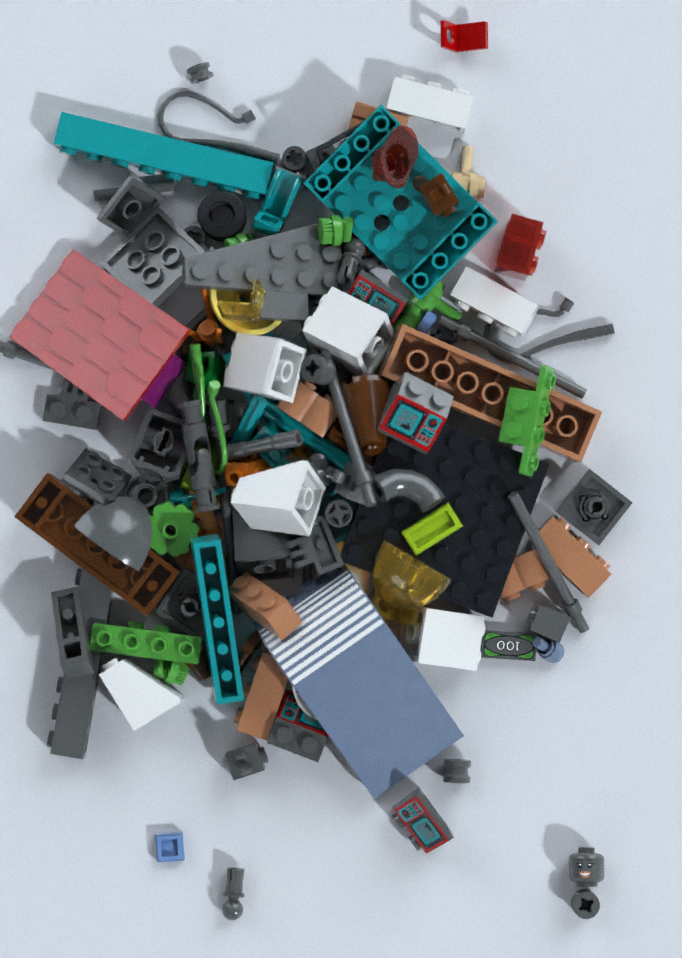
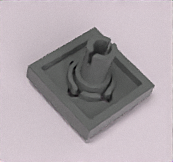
(96, 478)
(614, 505)
(173, 608)

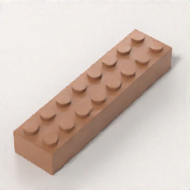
(483, 389)

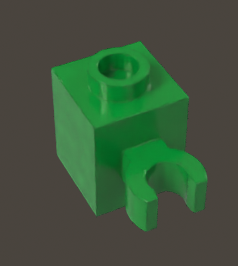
(213, 370)

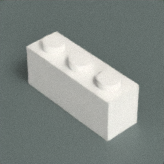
(430, 103)
(493, 302)

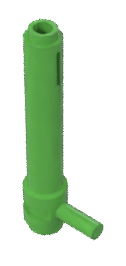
(417, 309)

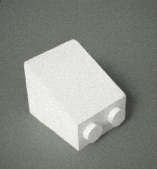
(350, 331)
(264, 367)
(280, 498)
(444, 638)
(138, 692)

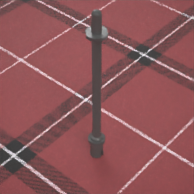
(226, 505)

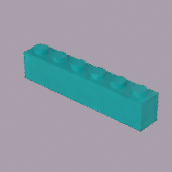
(217, 619)

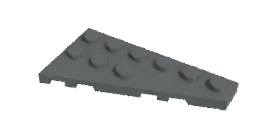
(282, 263)

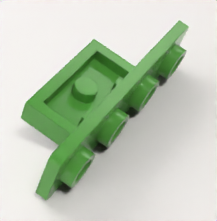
(525, 419)
(144, 642)

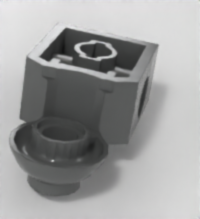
(158, 457)

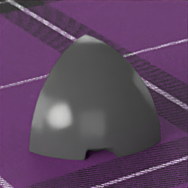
(120, 529)

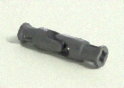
(200, 464)

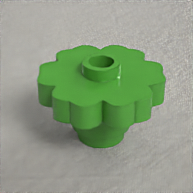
(181, 518)

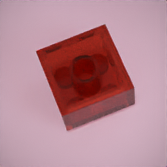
(519, 247)

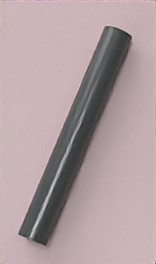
(105, 194)

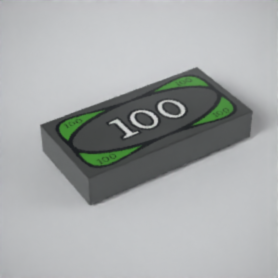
(508, 645)

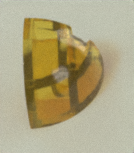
(404, 580)

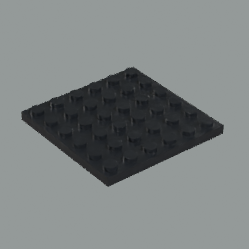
(476, 484)

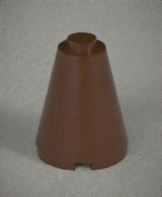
(365, 405)

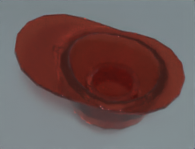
(396, 158)

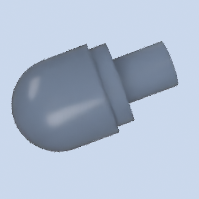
(549, 649)

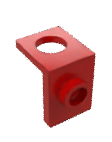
(464, 36)

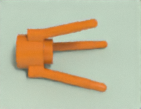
(208, 330)

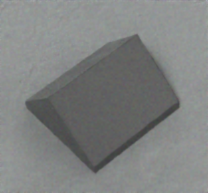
(130, 205)

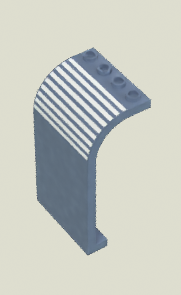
(360, 682)

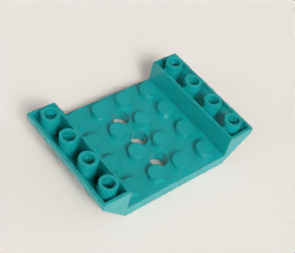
(416, 243)

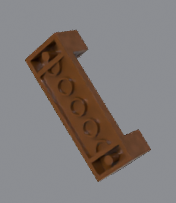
(52, 514)

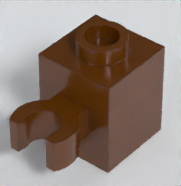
(439, 196)

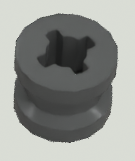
(322, 375)
(338, 513)
(457, 771)
(583, 899)

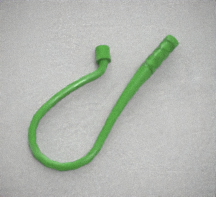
(212, 390)

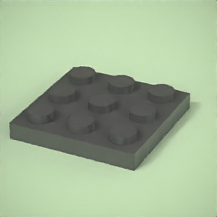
(152, 257)

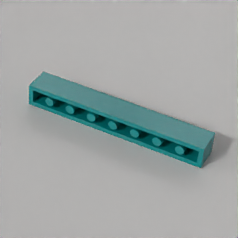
(164, 155)

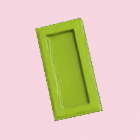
(431, 529)

